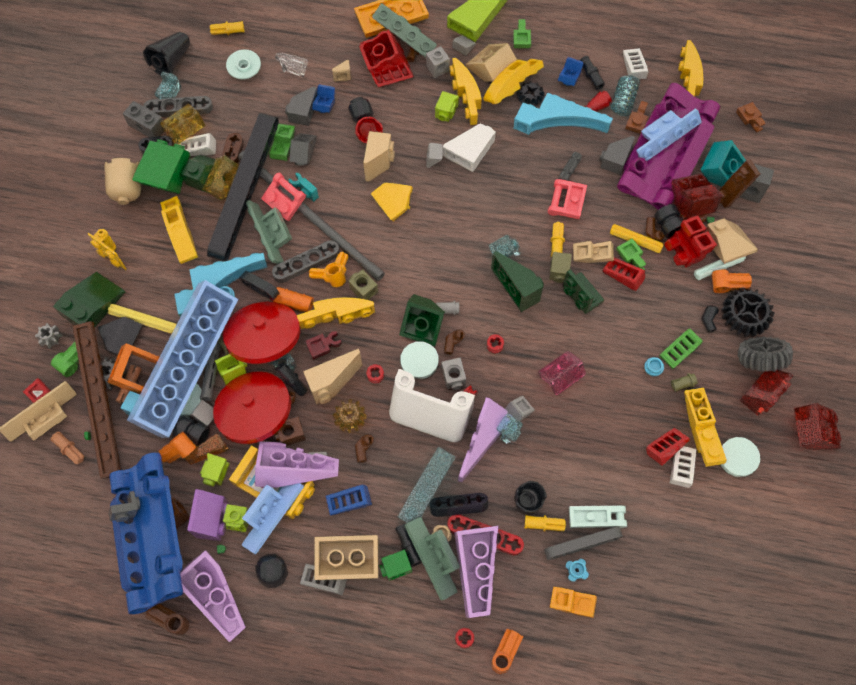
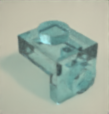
(509, 428)

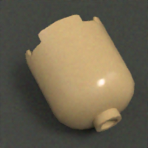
(119, 180)

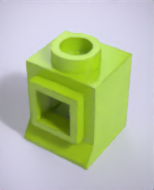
(446, 106)
(230, 368)
(214, 470)
(233, 518)

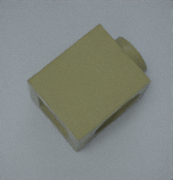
(559, 266)
(363, 292)

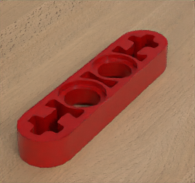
(511, 537)

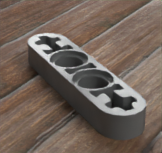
(178, 104)
(304, 259)
(583, 543)

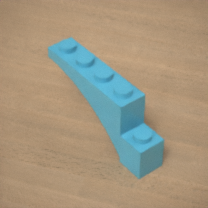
(559, 112)
(220, 275)

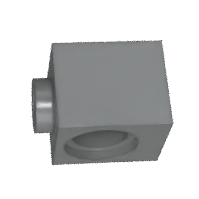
(437, 62)
(455, 366)

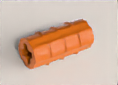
(294, 300)

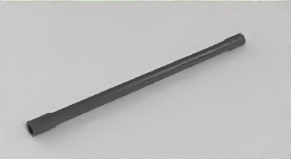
(369, 266)

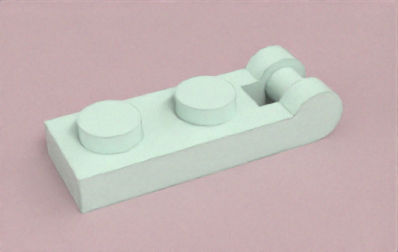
(596, 516)

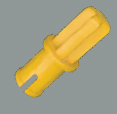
(227, 28)
(557, 237)
(544, 523)

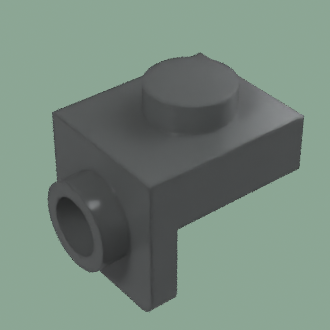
(125, 511)

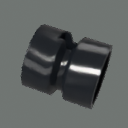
(669, 219)
(197, 433)

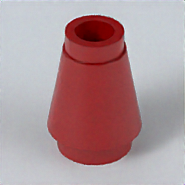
(600, 101)

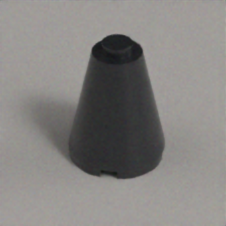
(167, 52)

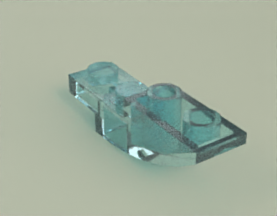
(426, 485)

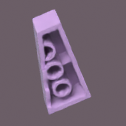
(476, 560)

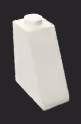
(470, 146)

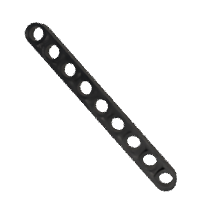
(242, 187)

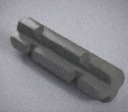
(570, 166)

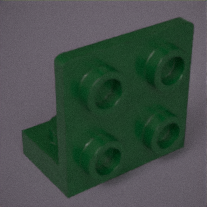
(581, 291)

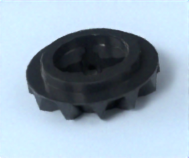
(524, 97)

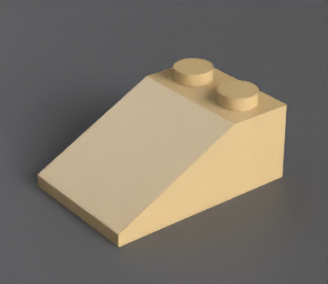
(332, 376)

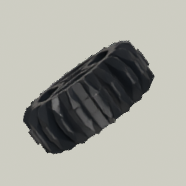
(748, 321)

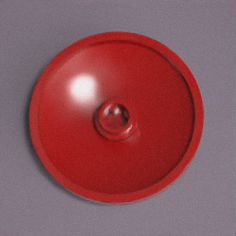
(261, 332)
(252, 407)

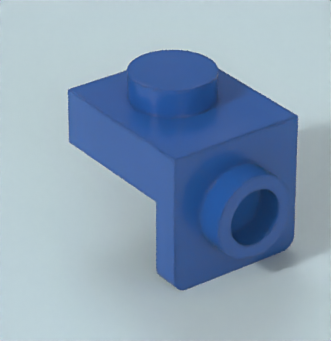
(571, 72)
(325, 99)

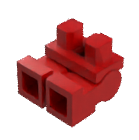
(690, 242)

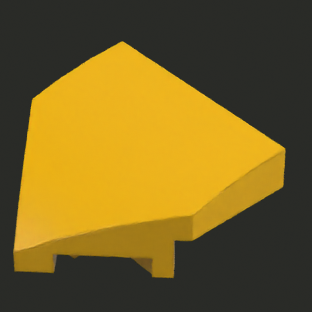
(393, 199)

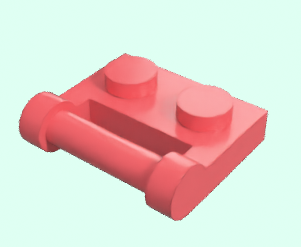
(277, 199)
(573, 200)

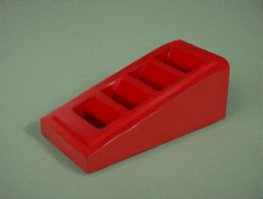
(629, 281)
(662, 457)

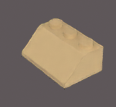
(346, 557)

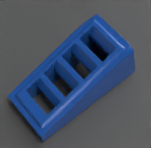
(347, 493)

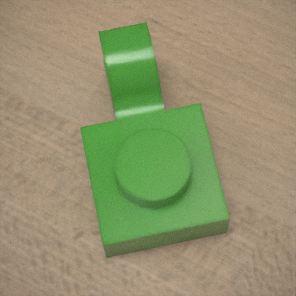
(522, 37)
(631, 253)

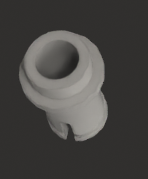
(449, 307)

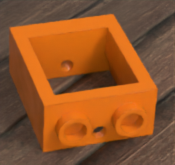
(120, 364)

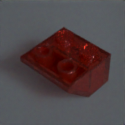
(695, 196)
(766, 391)
(817, 427)

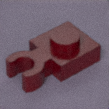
(320, 345)

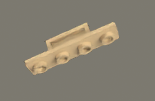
(40, 415)

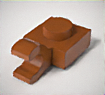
(750, 114)
(637, 120)

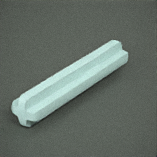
(707, 270)

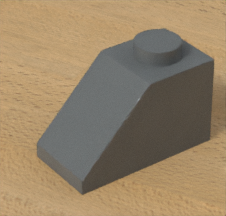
(300, 107)
(302, 148)
(616, 155)

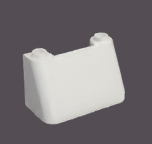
(429, 413)

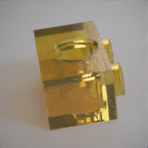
(215, 184)

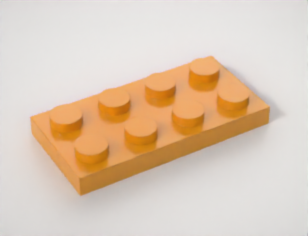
(410, 9)

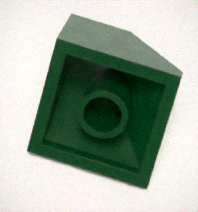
(197, 171)
(422, 320)

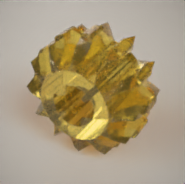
(342, 414)

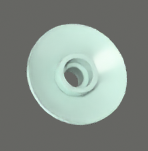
(240, 59)

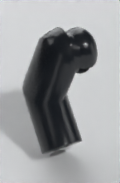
(708, 316)

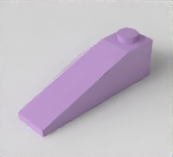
(484, 437)
(284, 466)
(209, 591)

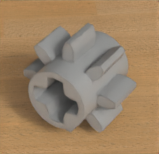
(48, 335)

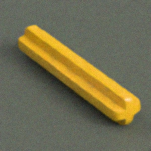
(641, 240)

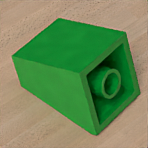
(162, 166)

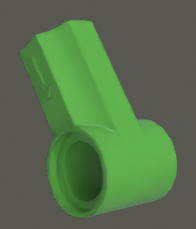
(66, 362)

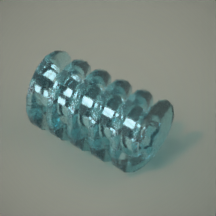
(625, 95)

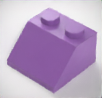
(207, 516)

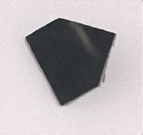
(119, 333)

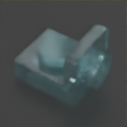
(169, 86)
(505, 246)

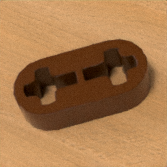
(236, 149)

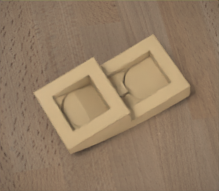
(592, 253)

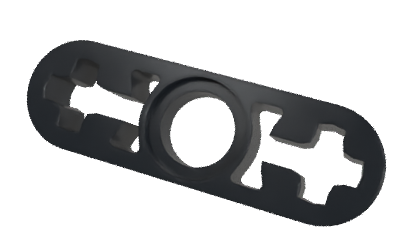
(259, 285)
(446, 505)

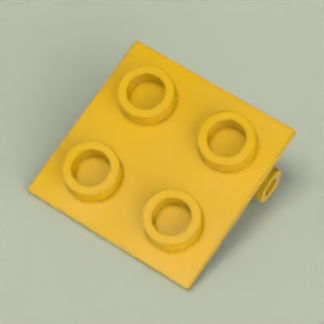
(105, 247)

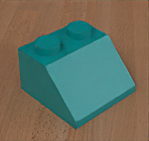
(722, 162)

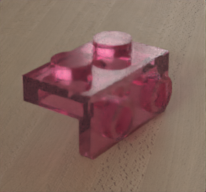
(563, 372)

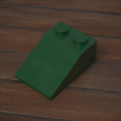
(518, 281)
(89, 300)

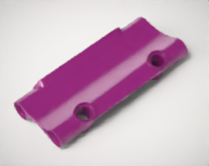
(653, 178)

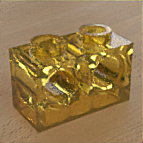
(182, 124)

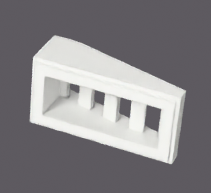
(638, 73)
(207, 147)
(683, 481)

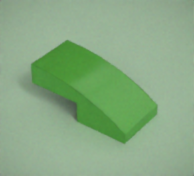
(282, 142)

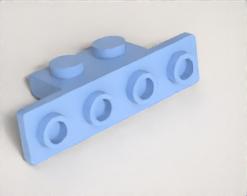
(666, 131)
(267, 512)

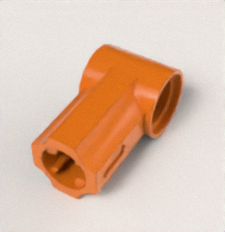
(725, 281)
(178, 447)
(507, 649)

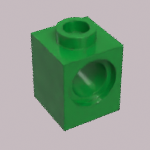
(395, 565)

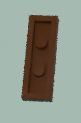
(738, 183)

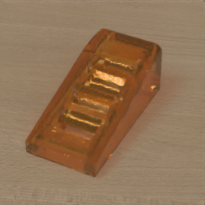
(213, 446)

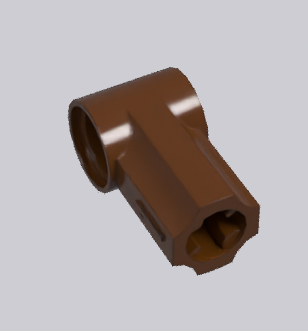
(165, 618)

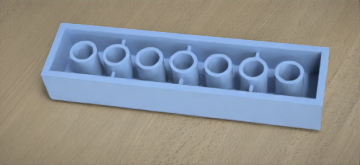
(183, 360)

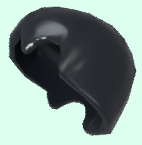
(530, 497)
(271, 570)

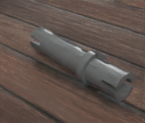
(210, 375)

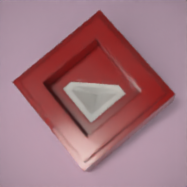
(36, 390)

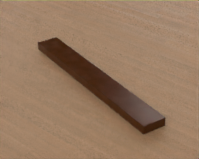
(96, 399)

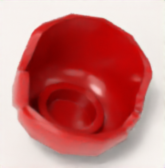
(365, 125)

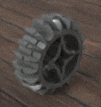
(765, 354)

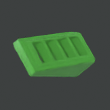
(690, 340)

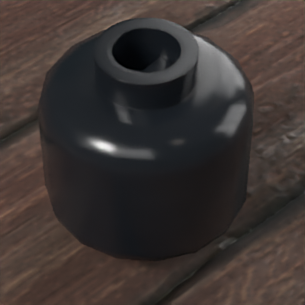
(360, 108)

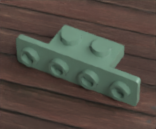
(403, 30)
(271, 229)
(435, 556)

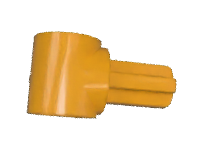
(333, 273)

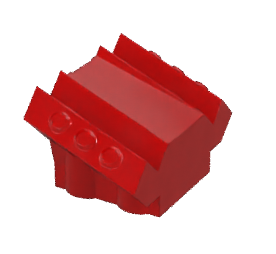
(385, 59)

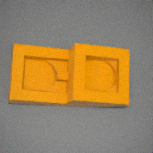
(573, 602)

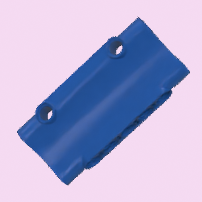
(151, 533)

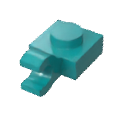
(306, 187)

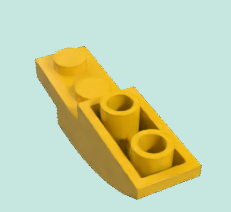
(691, 69)
(508, 80)
(467, 89)
(178, 230)
(342, 308)
(703, 427)

